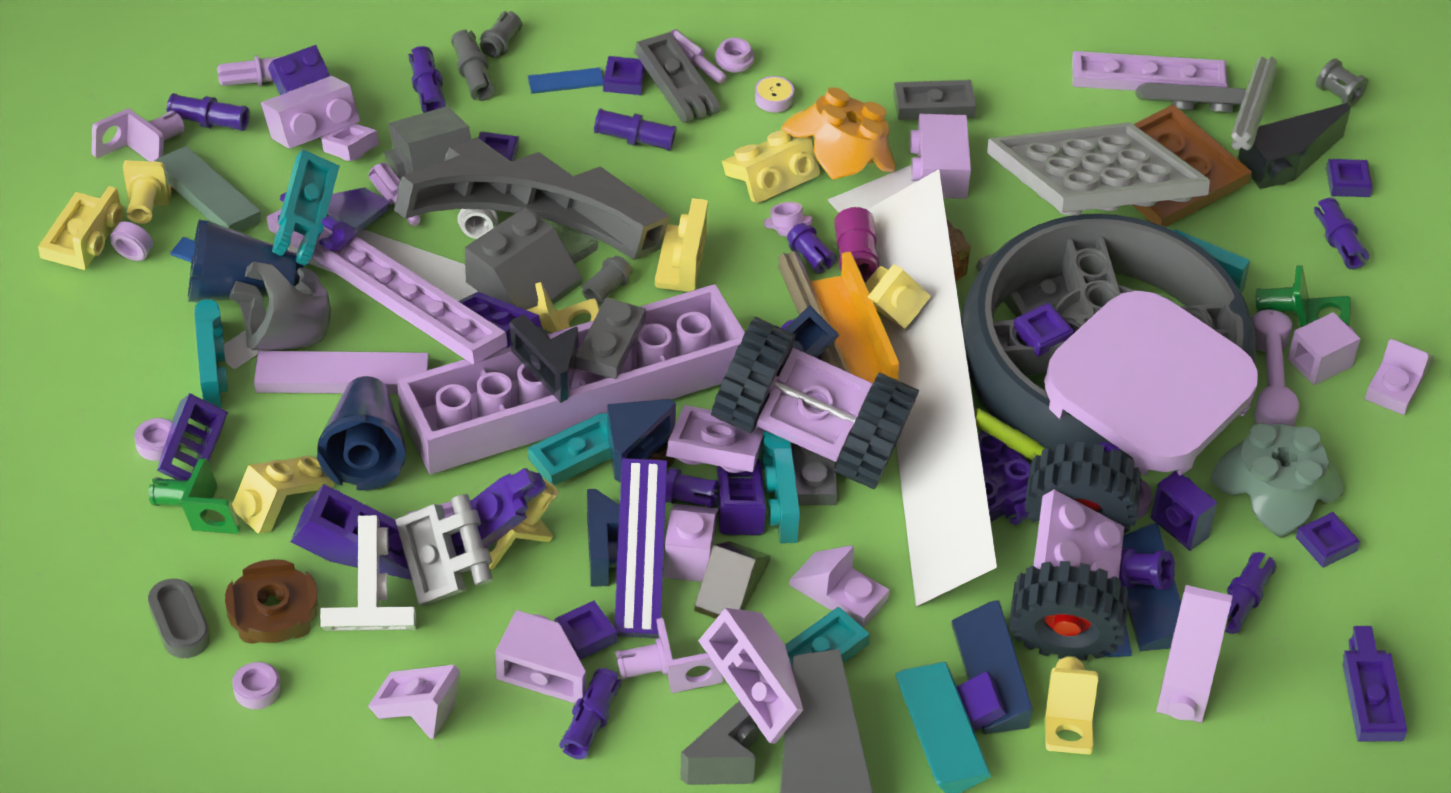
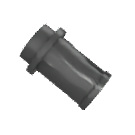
(496, 40)
(614, 273)

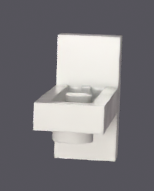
(371, 588)

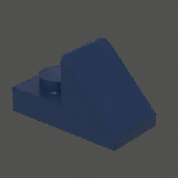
(602, 536)

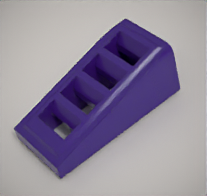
(203, 413)
(741, 502)

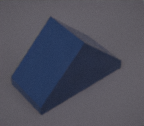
(638, 429)

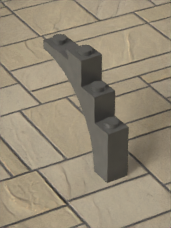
(589, 202)

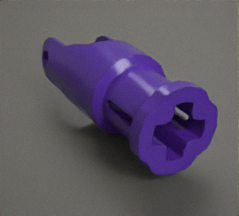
(1146, 569)

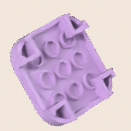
(1151, 380)

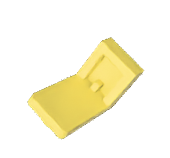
(896, 295)
(267, 485)

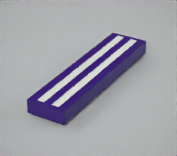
(640, 547)

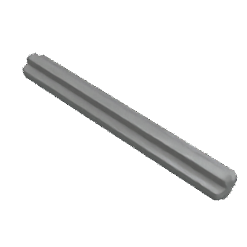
(1254, 103)

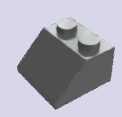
(518, 256)

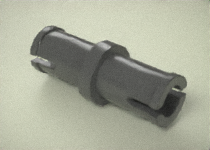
(473, 65)

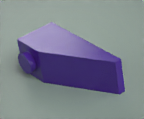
(331, 531)

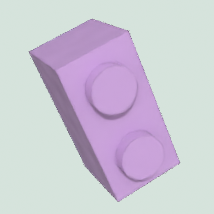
(310, 112)
(942, 146)

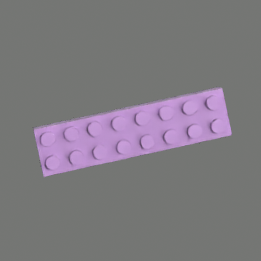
(499, 405)

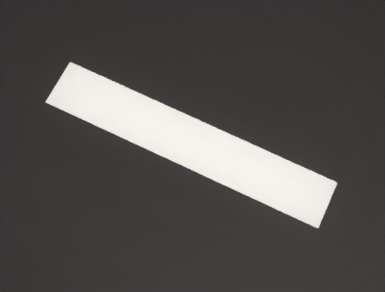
(939, 442)

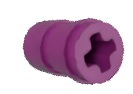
(857, 234)

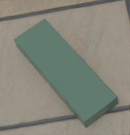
(208, 190)

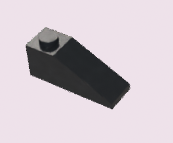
(1293, 144)

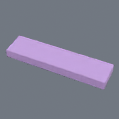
(1131, 71)
(332, 370)

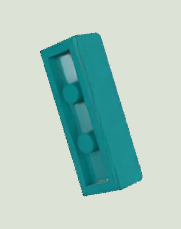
(943, 727)

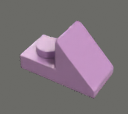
(1398, 376)
(834, 583)
(420, 693)

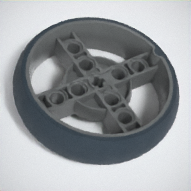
(1088, 254)

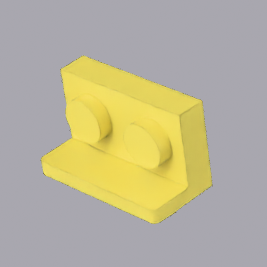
(683, 250)

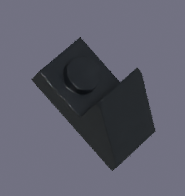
(546, 358)

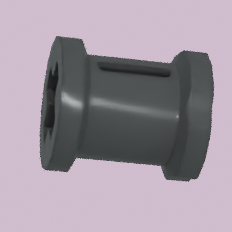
(1329, 78)

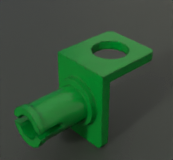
(1297, 300)
(196, 498)

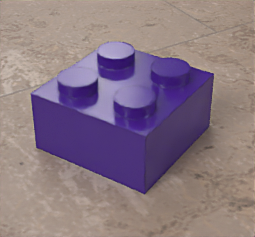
(298, 69)
(1183, 510)

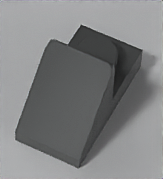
(722, 751)

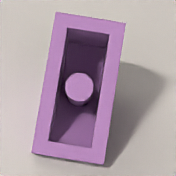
(689, 541)
(540, 658)

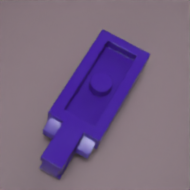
(502, 506)
(1372, 689)

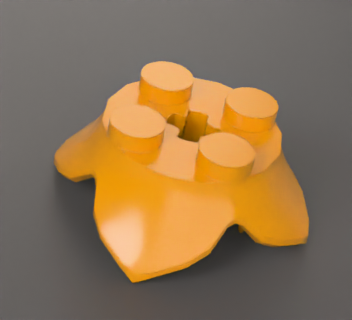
(844, 133)

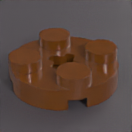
(271, 623)

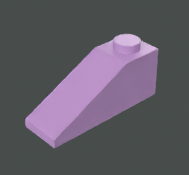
(1194, 653)
(755, 668)

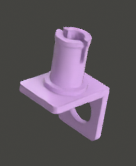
(137, 133)
(659, 658)

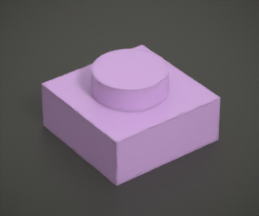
(350, 142)

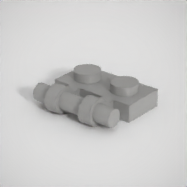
(432, 555)

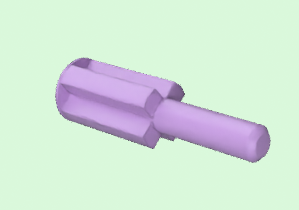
(695, 54)
(387, 185)

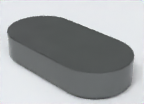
(178, 618)

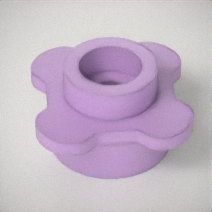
(786, 216)

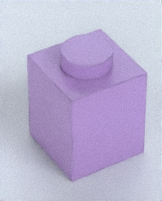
(1323, 348)

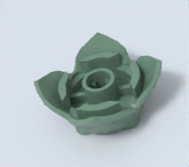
(1281, 472)

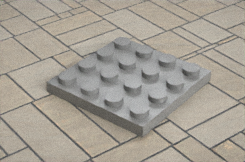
(1098, 168)

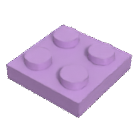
(708, 440)

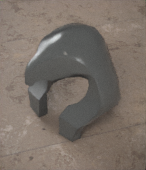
(294, 315)

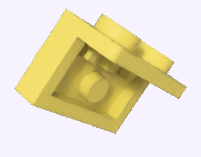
(773, 165)
(82, 229)

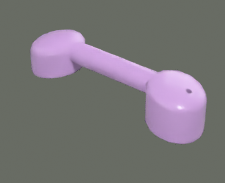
(1276, 402)

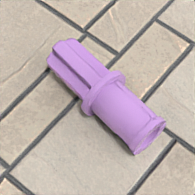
(245, 72)

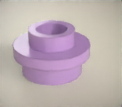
(734, 55)

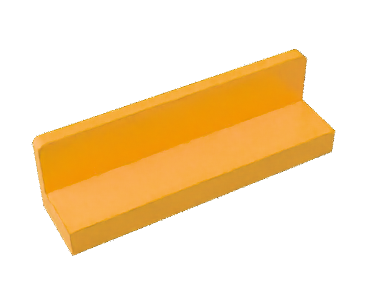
(857, 323)

